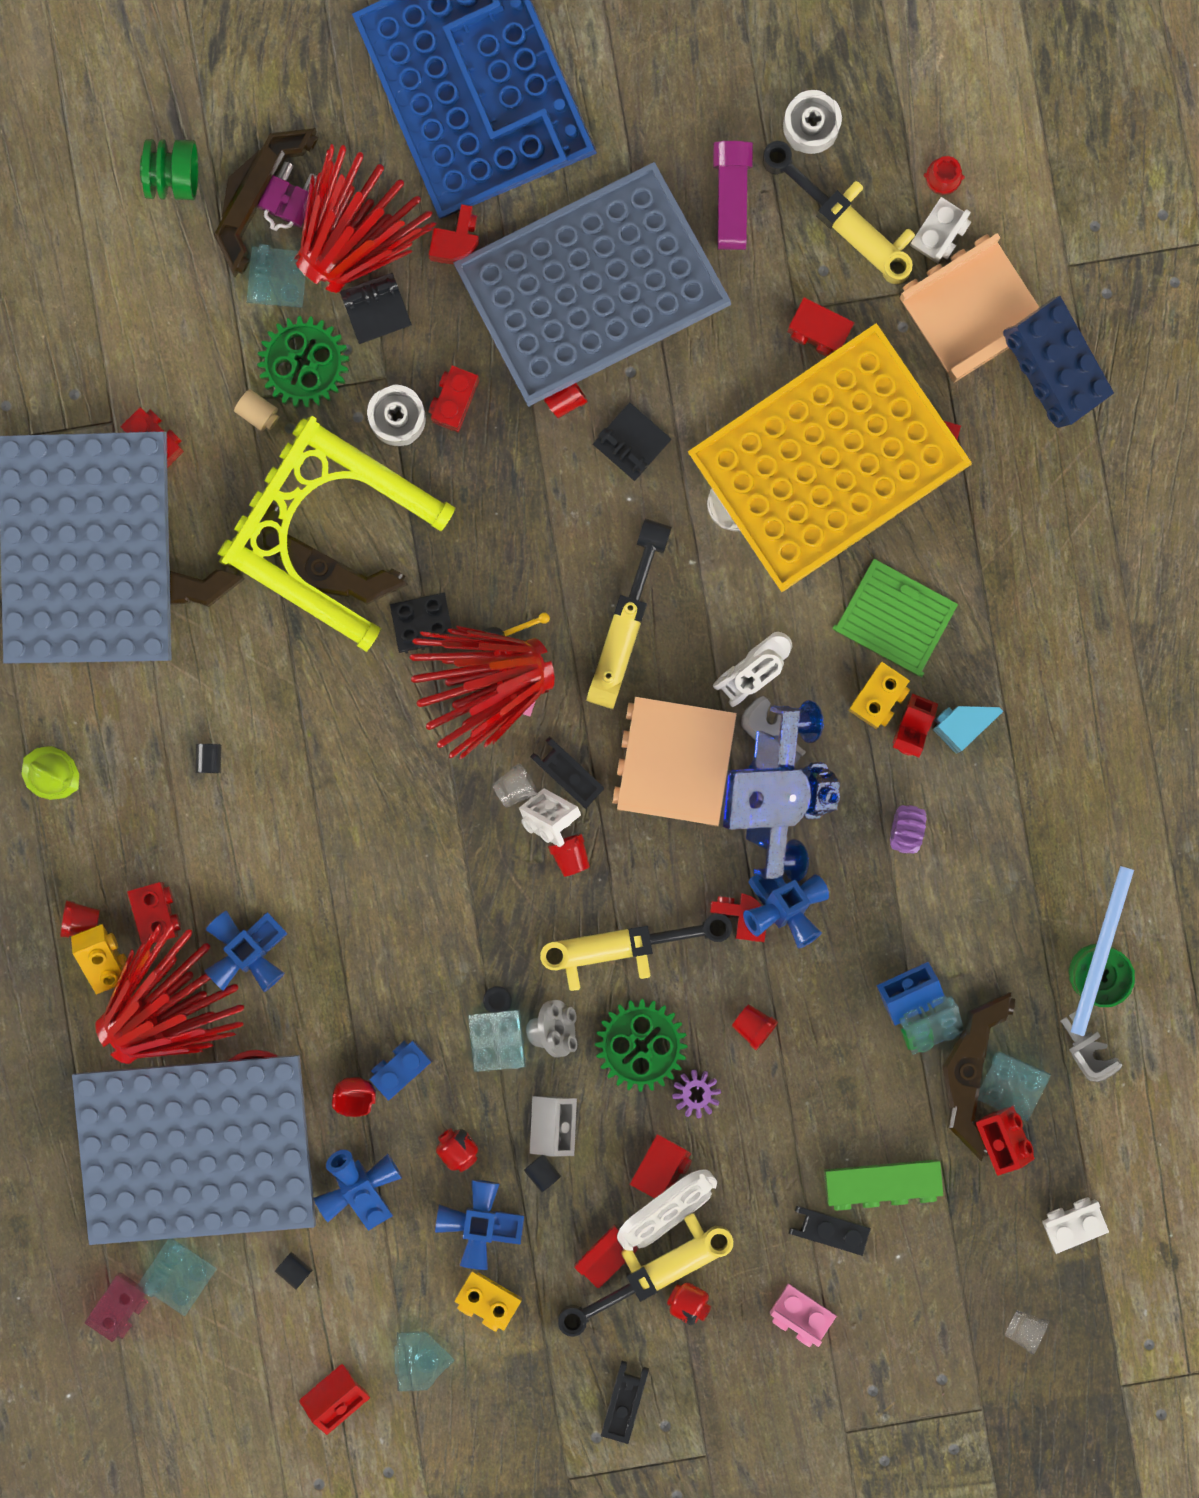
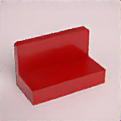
(602, 1258)
(333, 1399)

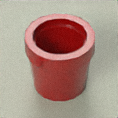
(944, 175)
(566, 400)
(571, 856)
(78, 919)
(754, 1026)

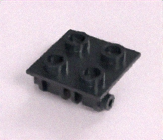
(375, 308)
(631, 441)
(418, 616)

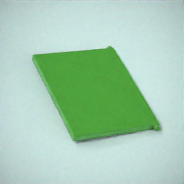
(896, 617)

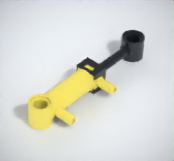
(838, 214)
(626, 621)
(623, 944)
(659, 1273)

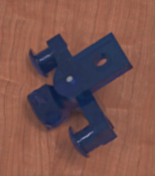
(778, 795)

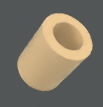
(257, 410)

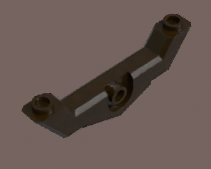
(247, 187)
(328, 574)
(203, 592)
(965, 1066)

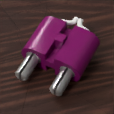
(285, 200)

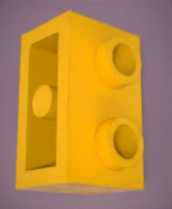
(877, 694)
(98, 957)
(490, 1295)

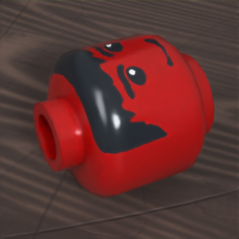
(457, 1149)
(689, 1303)

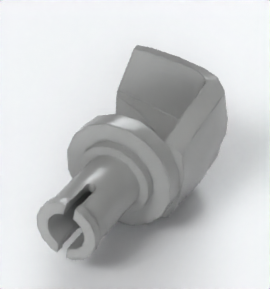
(755, 720)
(1083, 1051)

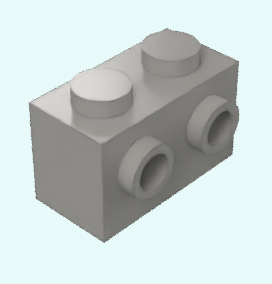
(553, 1126)

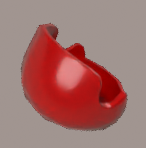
(353, 1097)

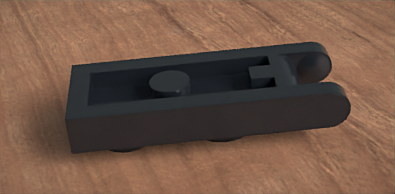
(569, 774)
(832, 1231)
(624, 1405)

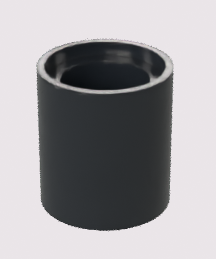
(208, 758)
(542, 1173)
(293, 1270)

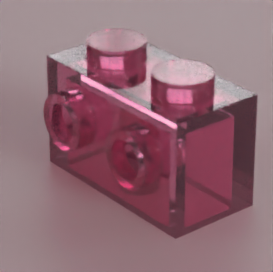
(117, 1307)

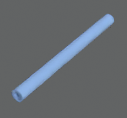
(1102, 951)

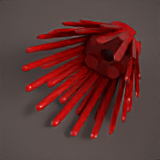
(343, 246)
(509, 668)
(146, 1026)

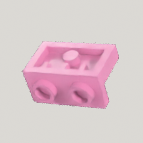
(802, 1315)

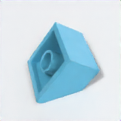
(964, 724)

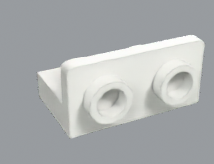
(940, 230)
(548, 815)
(1075, 1225)

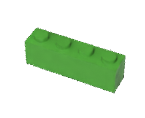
(883, 1183)

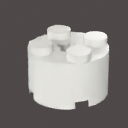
(823, 110)
(389, 401)

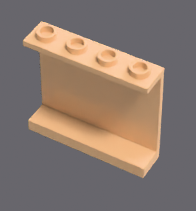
(969, 306)
(675, 761)

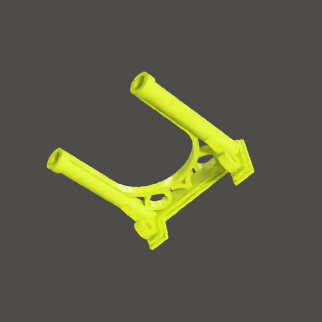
(360, 468)

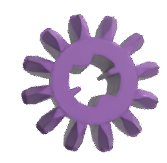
(908, 829)
(686, 1092)

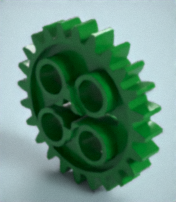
(279, 352)
(659, 1064)

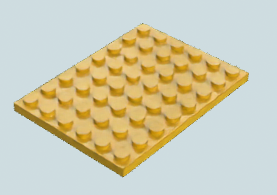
(829, 457)

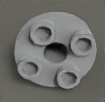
(554, 1029)

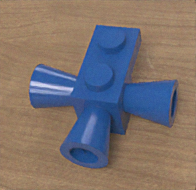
(786, 905)
(246, 950)
(358, 1188)
(480, 1224)

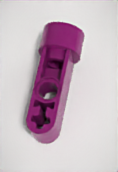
(732, 162)

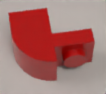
(452, 246)
(914, 725)
(726, 906)

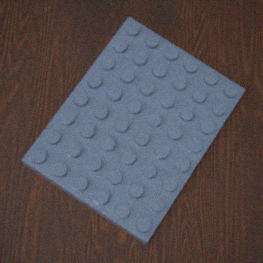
(591, 284)
(85, 548)
(194, 1150)

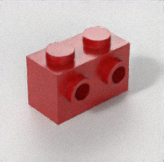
(819, 327)
(454, 399)
(149, 422)
(151, 908)
(1005, 1140)
(661, 1167)

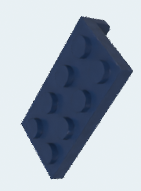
(1058, 363)

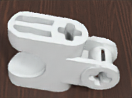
(756, 670)

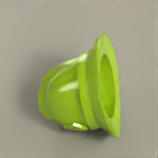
(50, 773)

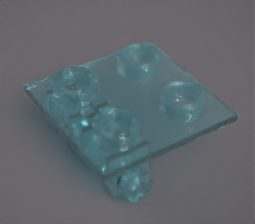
(275, 278)
(931, 1030)
(497, 1041)
(1013, 1084)
(177, 1276)

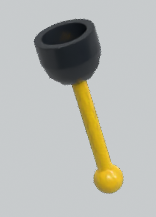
(543, 618)

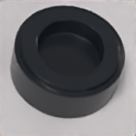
(497, 999)

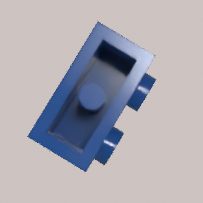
(910, 991)
(398, 1072)

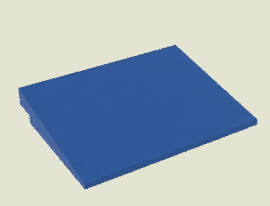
(474, 94)

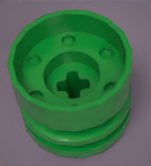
(164, 169)
(1117, 980)

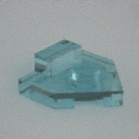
(418, 1361)

